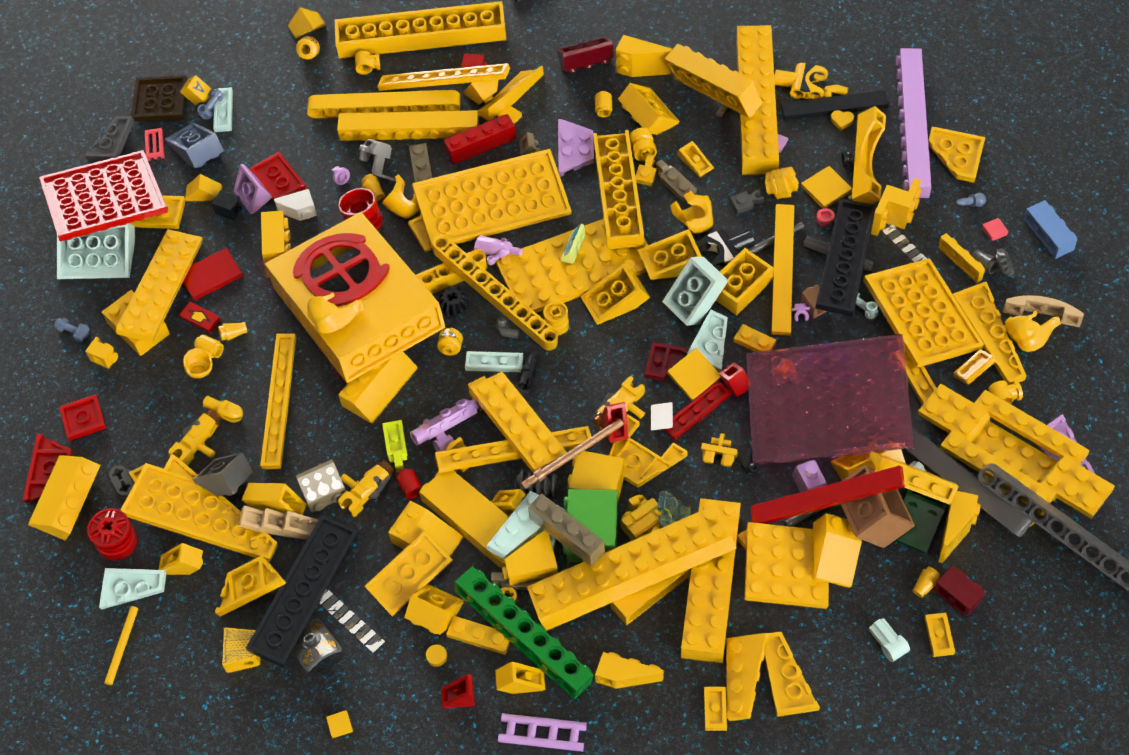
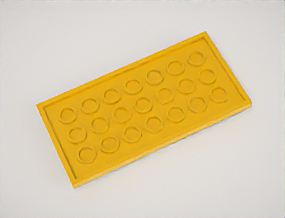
(492, 198)
(542, 277)

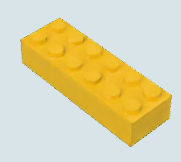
(714, 80)

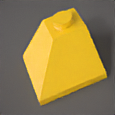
(481, 91)

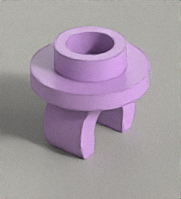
(341, 175)
(800, 309)

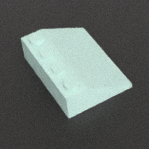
(97, 254)

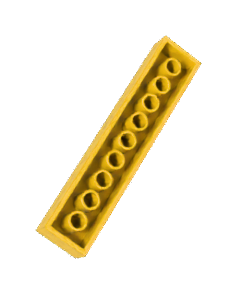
(420, 29)
(759, 131)
(631, 567)

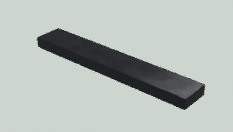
(827, 105)

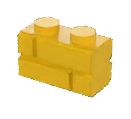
(641, 520)

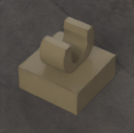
(528, 144)

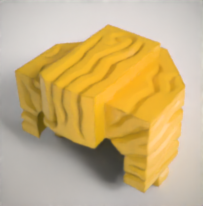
(781, 182)

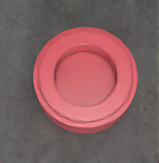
(825, 217)

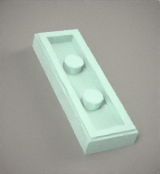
(223, 111)
(494, 361)

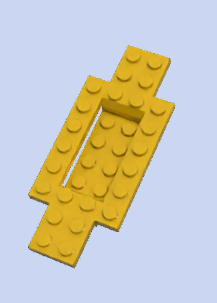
(981, 442)

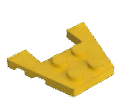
(642, 463)

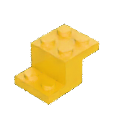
(896, 207)

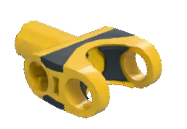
(802, 80)

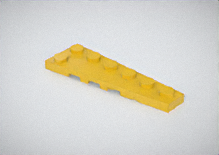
(985, 318)

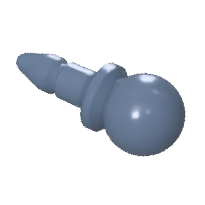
(973, 200)

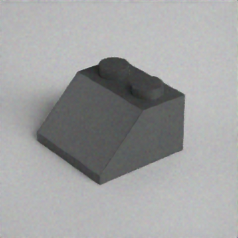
(224, 474)

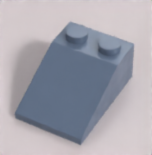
(195, 144)

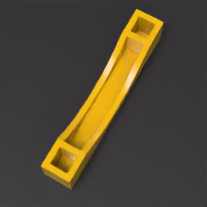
(869, 129)

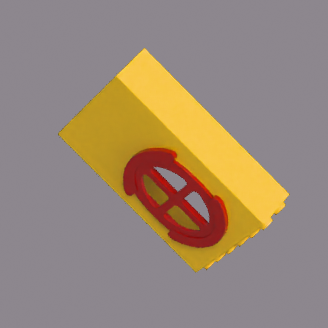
(396, 302)

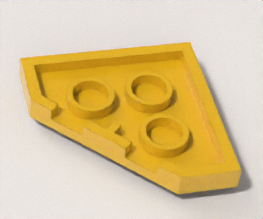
(957, 151)

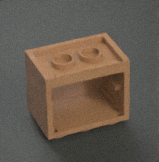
(878, 517)

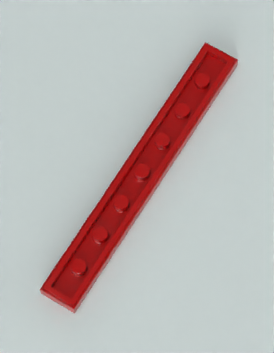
(828, 495)

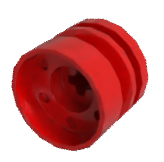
(361, 201)
(112, 534)

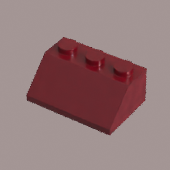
(585, 54)

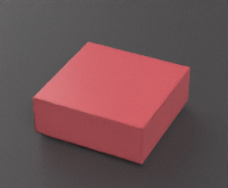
(994, 229)

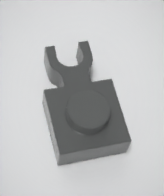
(743, 202)

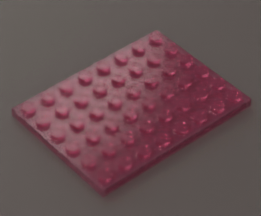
(829, 400)

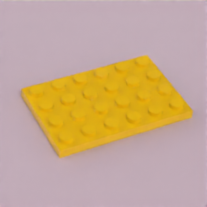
(923, 311)

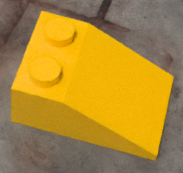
(641, 58)
(669, 255)
(615, 295)
(960, 517)
(417, 519)
(835, 550)

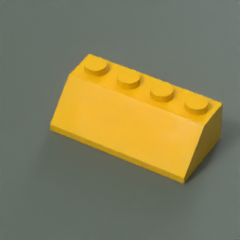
(376, 388)
(64, 495)

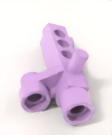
(448, 418)

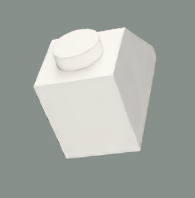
(297, 205)

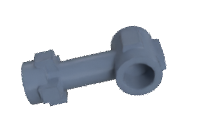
(205, 110)
(79, 333)

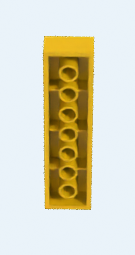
(710, 596)

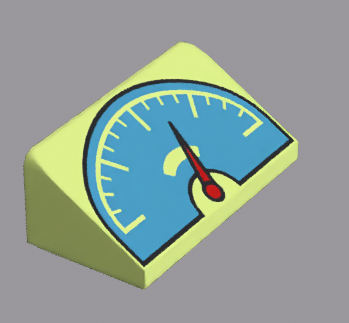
(573, 244)

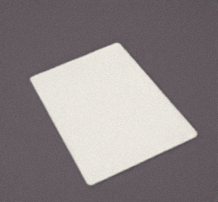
(661, 416)

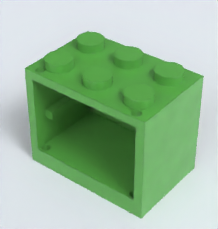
(595, 511)

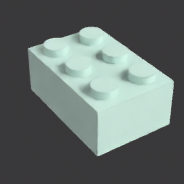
(695, 291)

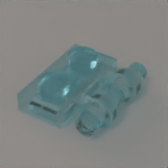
(671, 509)

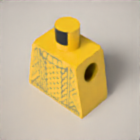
(234, 650)

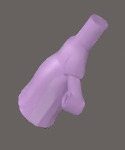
(496, 247)

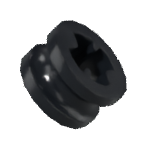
(847, 158)

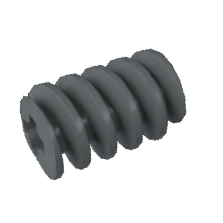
(547, 486)

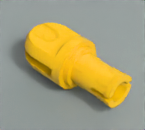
(226, 409)

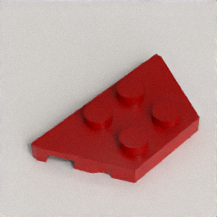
(42, 463)

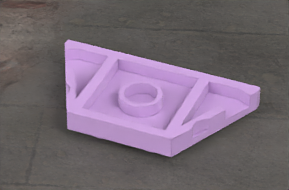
(574, 146)

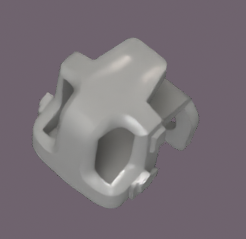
(381, 151)

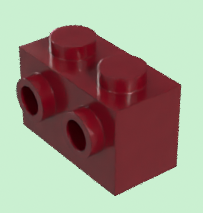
(959, 591)

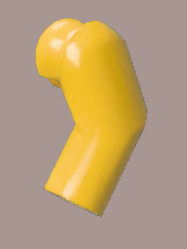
(837, 89)

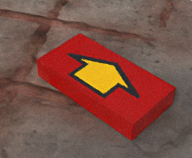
(200, 317)

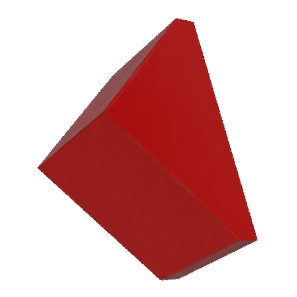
(611, 414)
(459, 693)

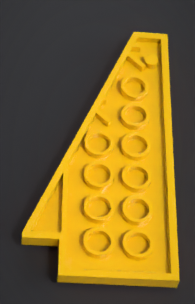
(177, 504)

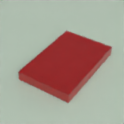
(278, 176)
(211, 274)

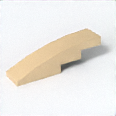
(277, 523)

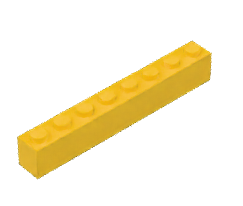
(405, 125)

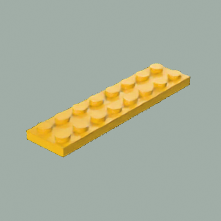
(159, 286)

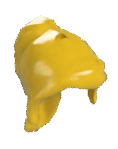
(328, 316)
(1028, 333)

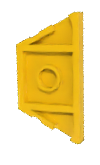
(248, 584)

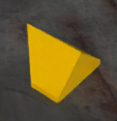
(304, 22)

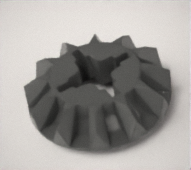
(1004, 262)

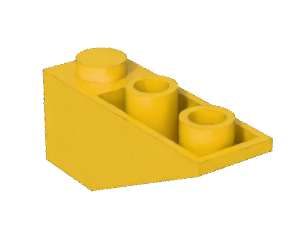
(621, 672)

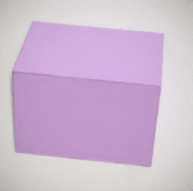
(250, 190)

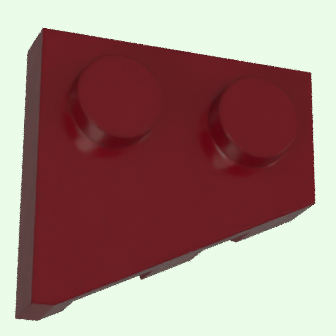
(661, 359)

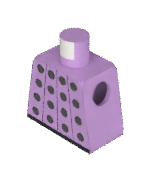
(808, 476)

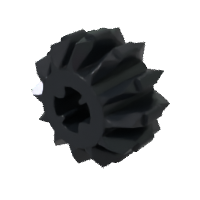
(453, 301)

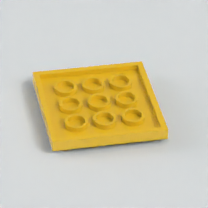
(782, 567)

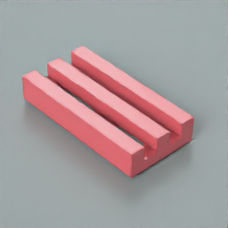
(155, 154)

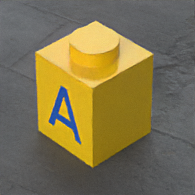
(195, 90)

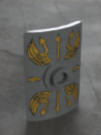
(315, 644)

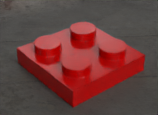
(82, 417)

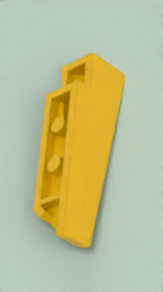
(511, 93)

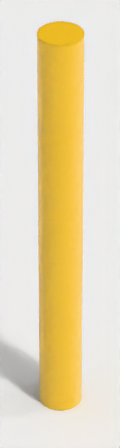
(121, 645)

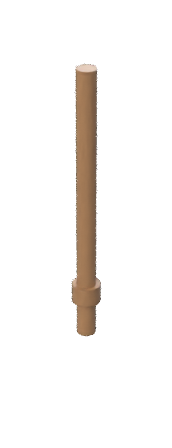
(540, 474)

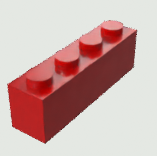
(480, 139)

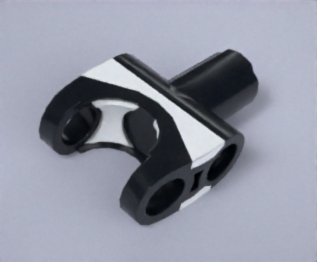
(725, 247)

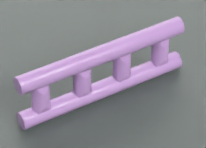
(552, 741)

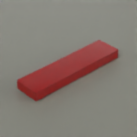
(697, 410)

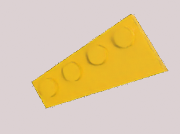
(743, 667)
(787, 683)

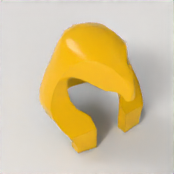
(398, 203)
(698, 216)

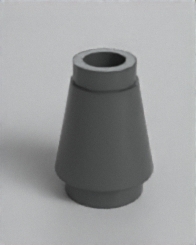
(989, 262)

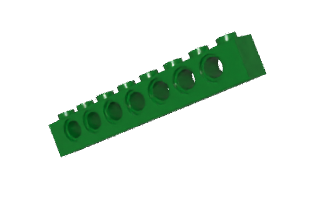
(572, 684)

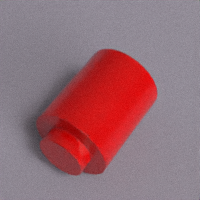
(409, 483)

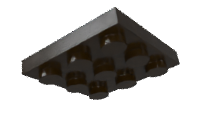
(159, 98)

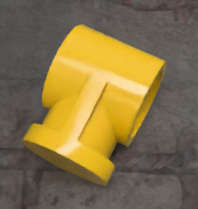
(366, 62)
(1007, 392)

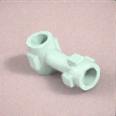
(870, 307)

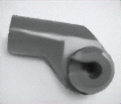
(504, 330)

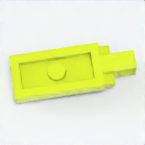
(395, 443)

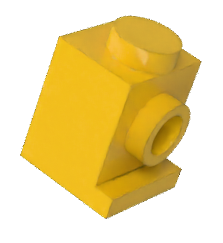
(101, 353)

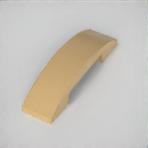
(1044, 305)

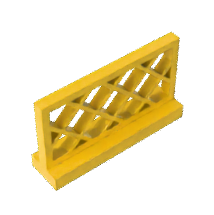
(918, 480)

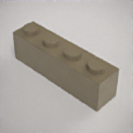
(566, 529)

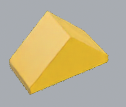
(202, 189)

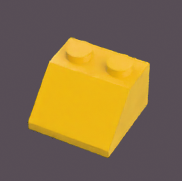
(433, 609)

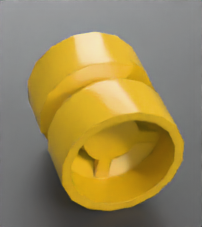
(642, 143)
(557, 316)

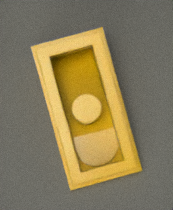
(695, 159)

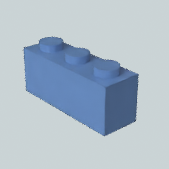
(1050, 229)

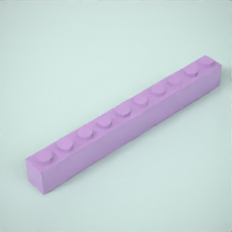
(913, 119)

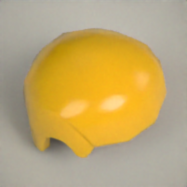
(197, 363)

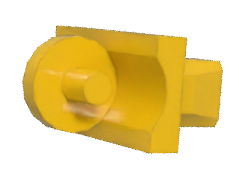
(728, 454)

